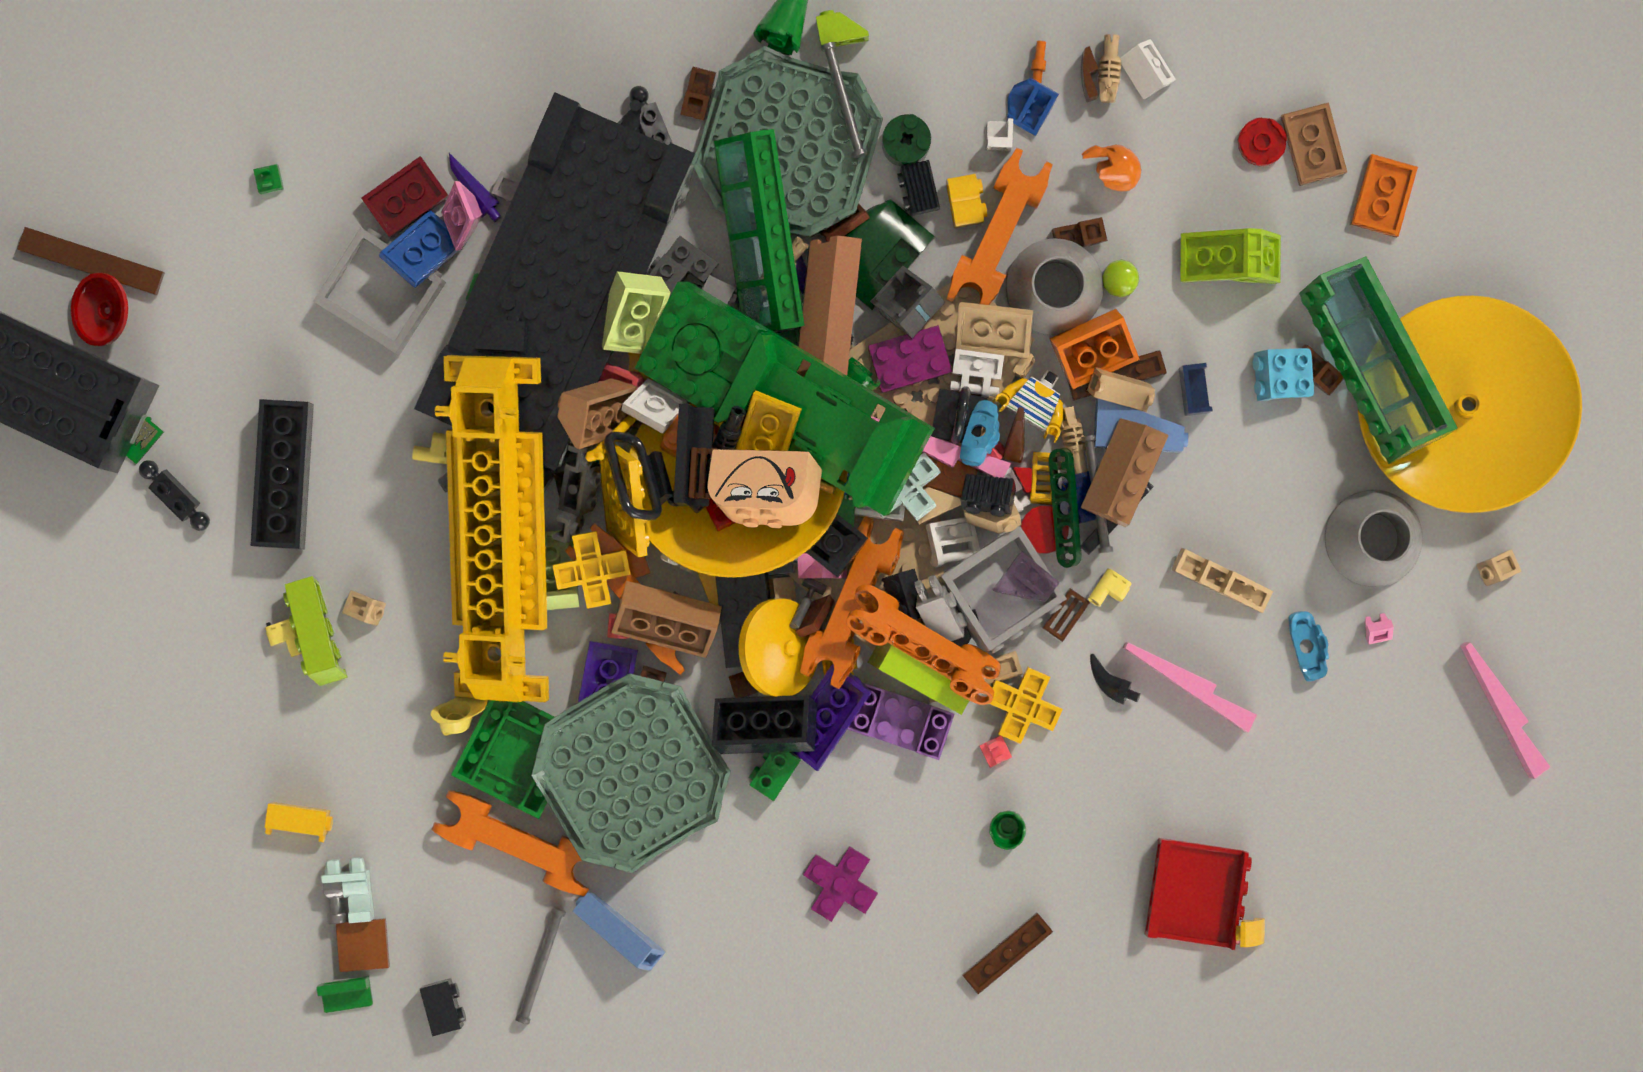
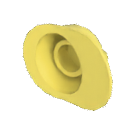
(457, 714)

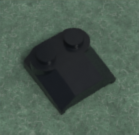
(838, 546)

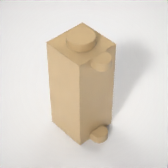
(1121, 390)

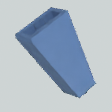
(1108, 414)
(618, 932)

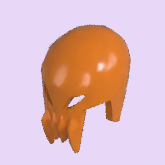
(1120, 170)

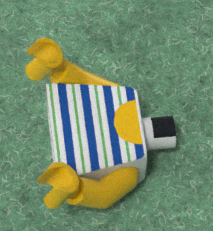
(1039, 400)

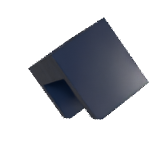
(1194, 389)

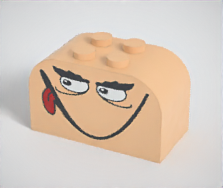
(765, 486)

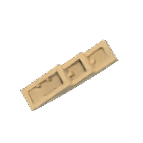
(1222, 580)

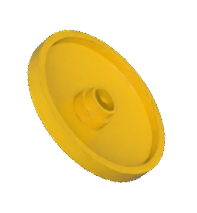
(772, 650)

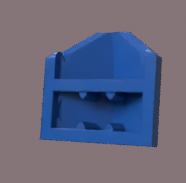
(1030, 104)

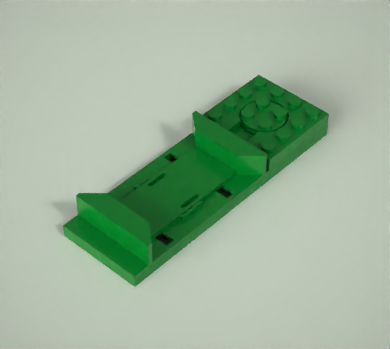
(723, 356)

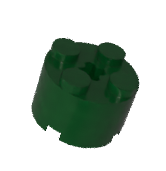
(909, 127)

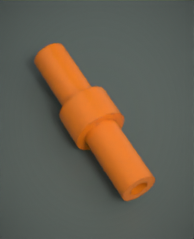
(1039, 64)

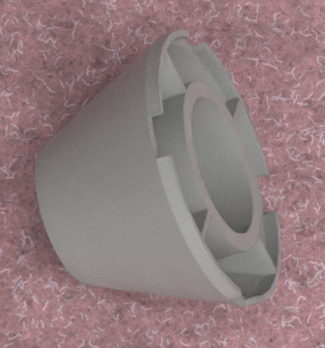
(1022, 292)
(1345, 545)

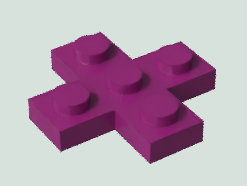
(840, 883)

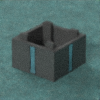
(907, 301)

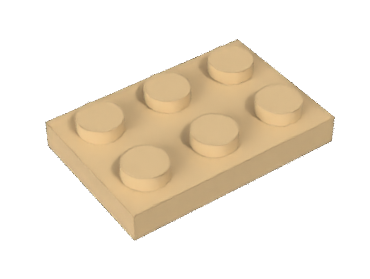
(994, 329)

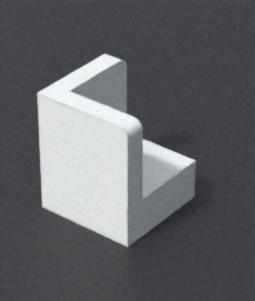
(999, 135)

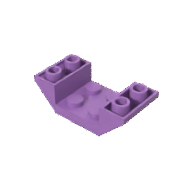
(903, 722)

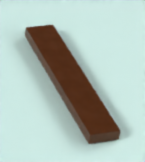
(90, 260)

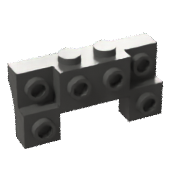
(680, 261)
(577, 493)

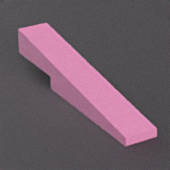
(950, 453)
(1197, 687)
(1508, 714)

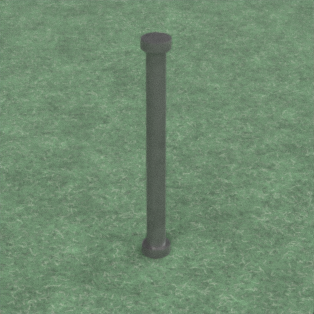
(844, 101)
(1093, 466)
(540, 966)

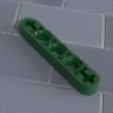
(1070, 496)

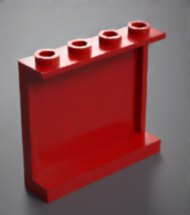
(1197, 893)

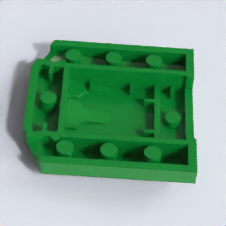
(503, 755)

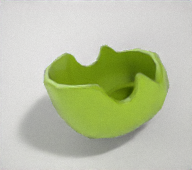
(1120, 278)

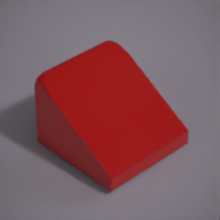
(1024, 476)

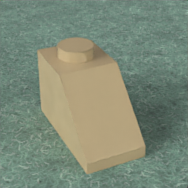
(943, 501)
(994, 523)

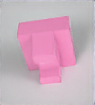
(1380, 630)

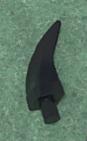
(1112, 686)

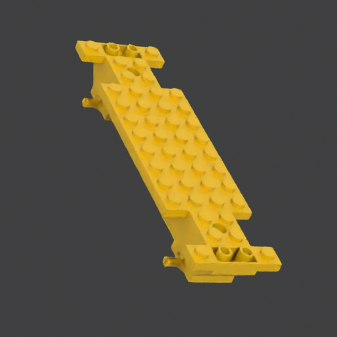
(494, 527)

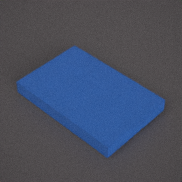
(420, 249)

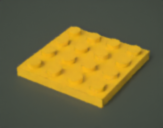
(624, 528)

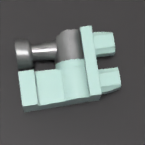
(348, 884)

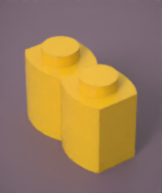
(965, 200)

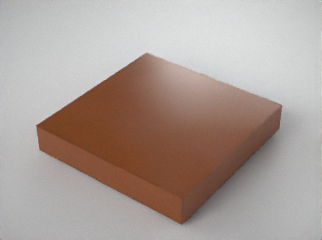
(362, 945)

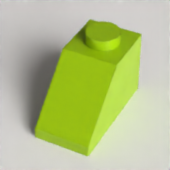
(839, 29)

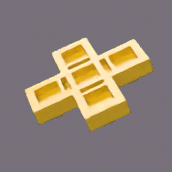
(591, 569)
(1024, 705)

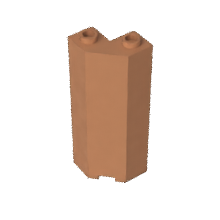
(829, 301)

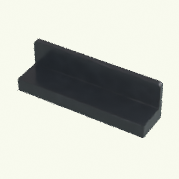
(696, 431)

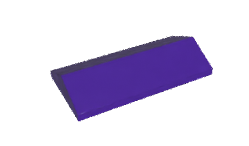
(605, 665)
(834, 715)

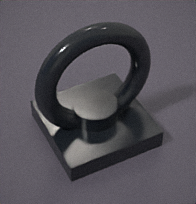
(953, 415)

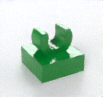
(268, 179)

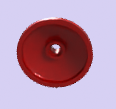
(99, 309)

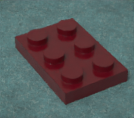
(405, 197)

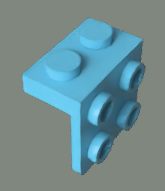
(1283, 373)

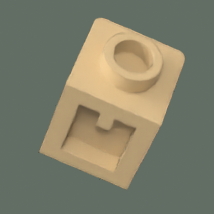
(1498, 568)
(364, 608)

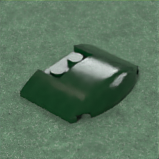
(888, 243)

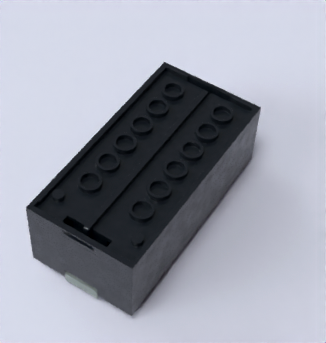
(69, 396)

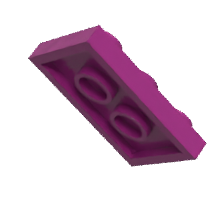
(910, 360)

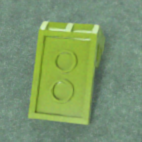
(1232, 255)

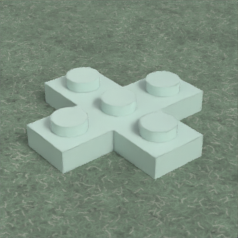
(912, 494)

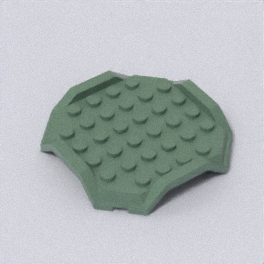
(810, 132)
(630, 772)

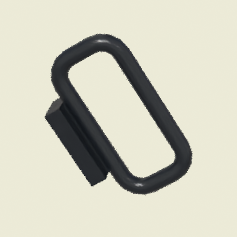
(653, 472)

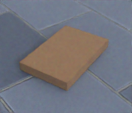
(1314, 144)

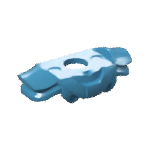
(976, 448)
(1303, 627)

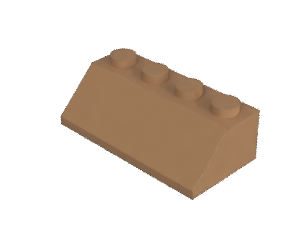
(593, 411)
(1124, 471)
(666, 619)

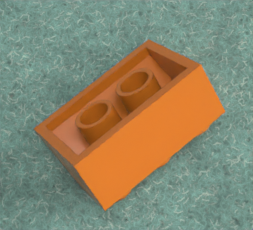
(1094, 344)

